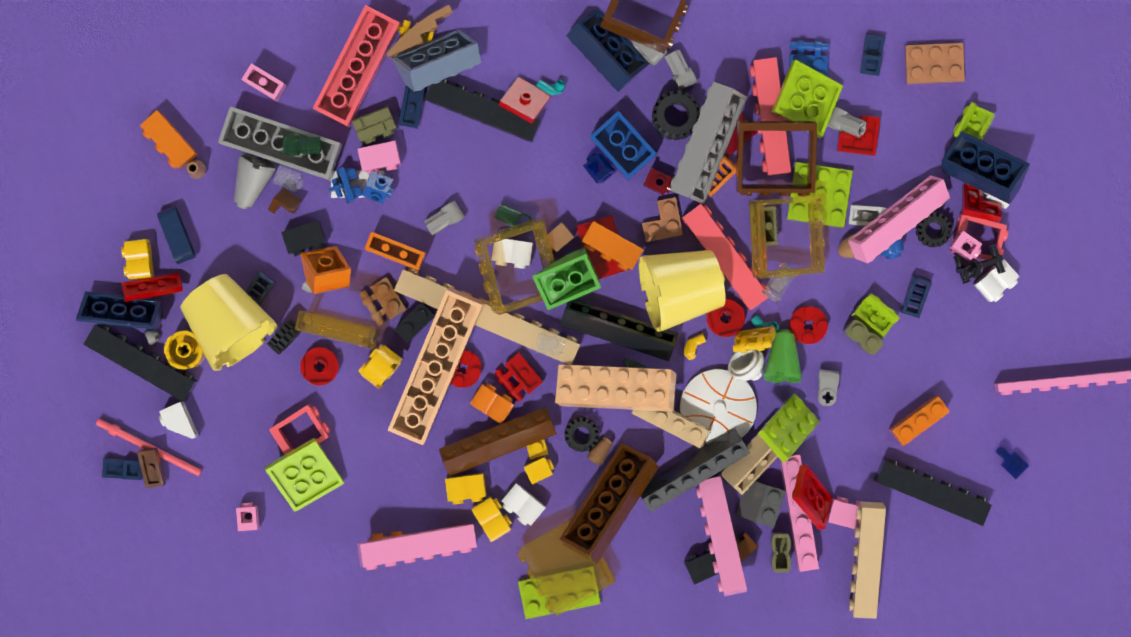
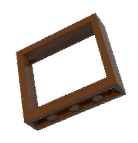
(641, 36)
(782, 189)

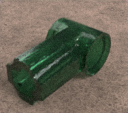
(295, 145)
(509, 215)

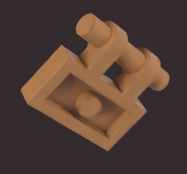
(388, 299)

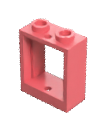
(962, 223)
(313, 414)

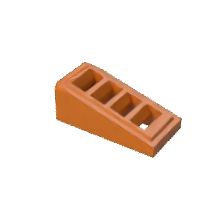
(732, 166)

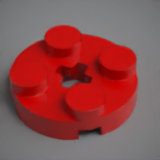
(810, 314)
(734, 324)
(472, 372)
(311, 373)

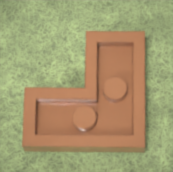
(669, 222)

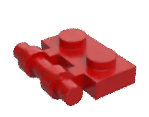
(524, 375)

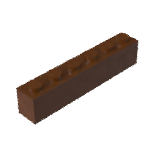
(497, 441)

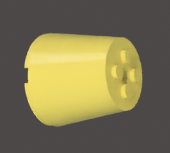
(681, 286)
(226, 321)

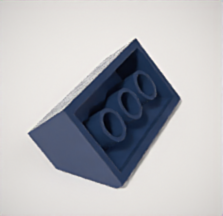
(607, 51)
(985, 167)
(113, 310)

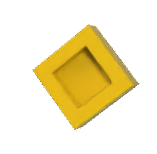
(537, 449)

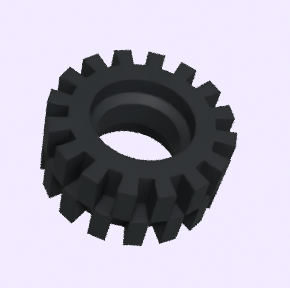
(945, 230)
(283, 337)
(593, 434)

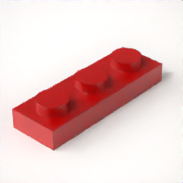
(152, 287)

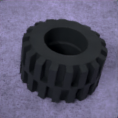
(667, 100)

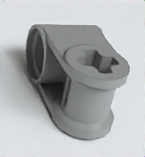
(649, 54)
(828, 382)

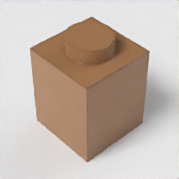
(559, 237)

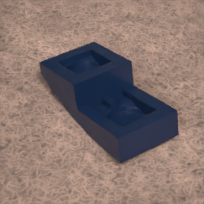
(872, 54)
(121, 469)

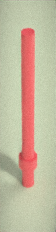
(116, 430)

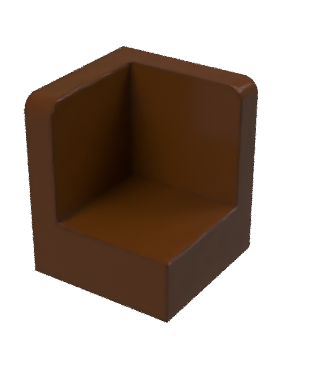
(286, 200)

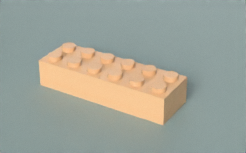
(616, 387)

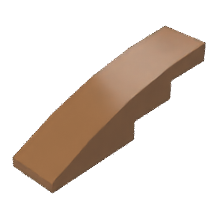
(413, 37)

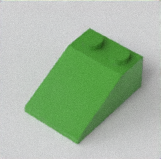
(567, 279)

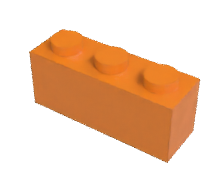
(168, 140)
(612, 246)
(395, 251)
(919, 420)

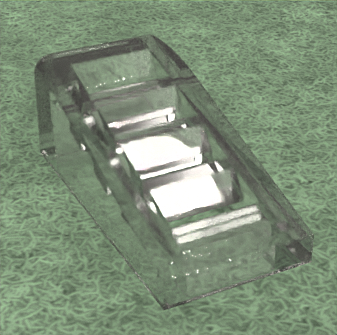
(774, 282)

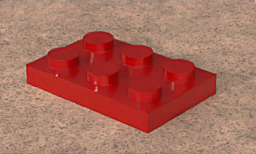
(602, 267)
(812, 497)

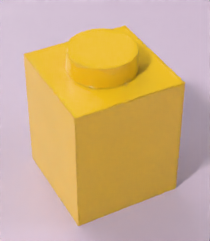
(539, 469)

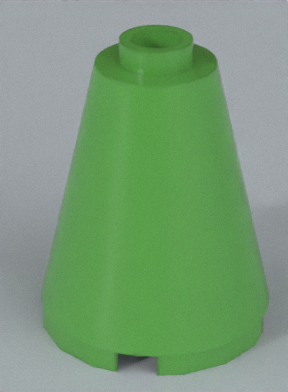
(783, 359)

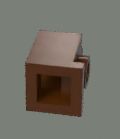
(745, 546)

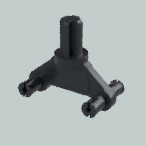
(974, 268)

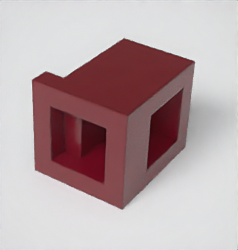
(650, 182)

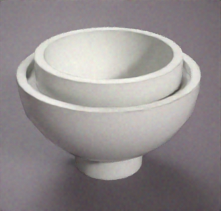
(746, 365)

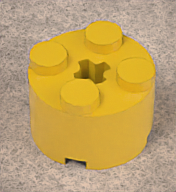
(176, 355)
(380, 366)

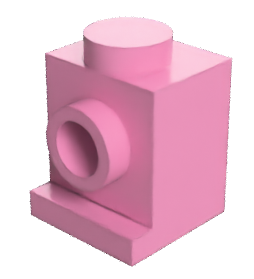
(974, 245)
(247, 524)

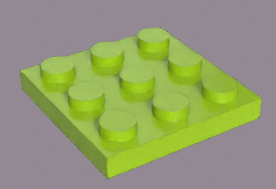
(807, 96)
(834, 188)
(304, 474)

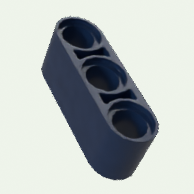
(176, 235)

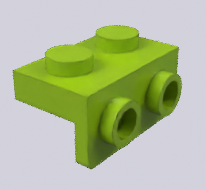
(975, 122)
(875, 315)

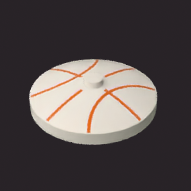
(719, 403)

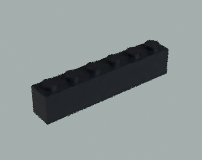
(480, 109)
(619, 329)
(140, 362)
(694, 469)
(932, 492)

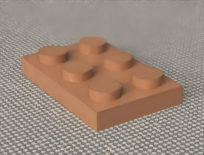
(934, 63)

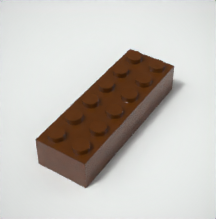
(609, 503)

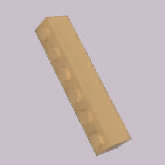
(867, 560)

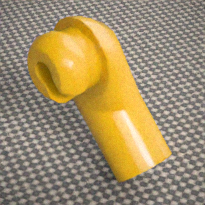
(691, 345)

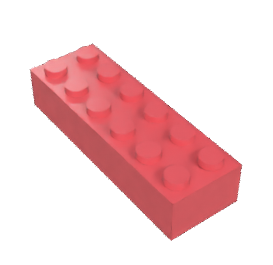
(357, 66)

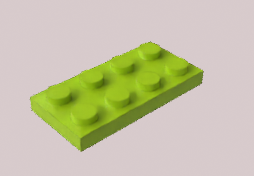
(788, 427)
(535, 605)

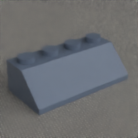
(437, 60)

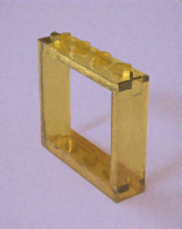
(758, 237)
(486, 269)
(338, 329)

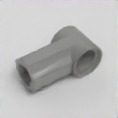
(681, 73)
(843, 121)
(447, 216)

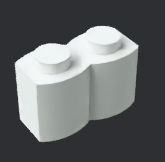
(512, 252)
(993, 284)
(523, 504)

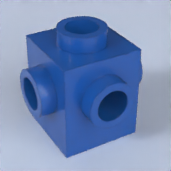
(378, 187)

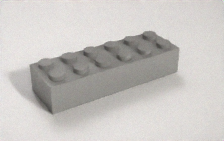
(265, 140)
(708, 142)

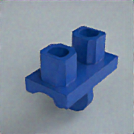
(344, 176)

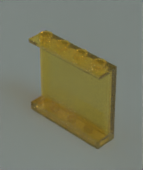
(561, 573)

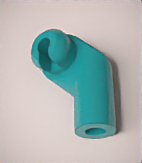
(553, 89)
(758, 322)

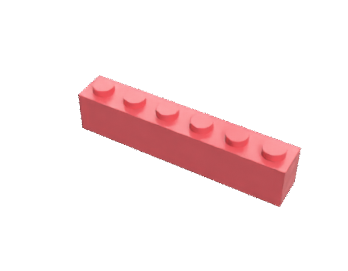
(766, 90)
(731, 263)

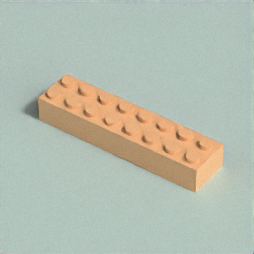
(436, 365)

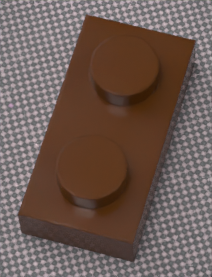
(151, 467)

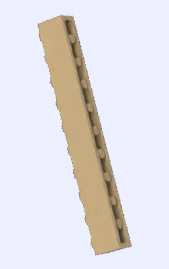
(505, 325)

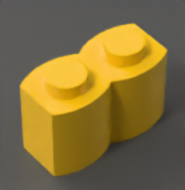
(138, 259)
(465, 487)
(491, 518)

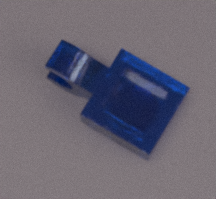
(1012, 463)

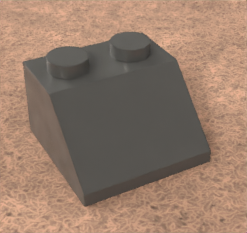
(761, 503)

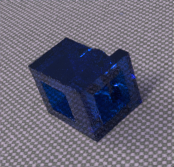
(591, 167)

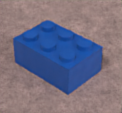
(623, 145)

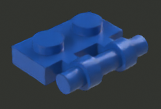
(816, 62)

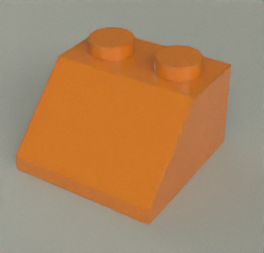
(325, 269)

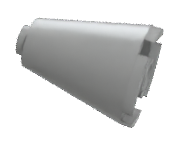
(251, 179)

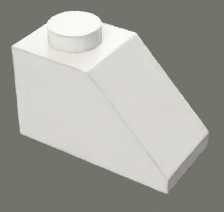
(864, 214)
(178, 420)

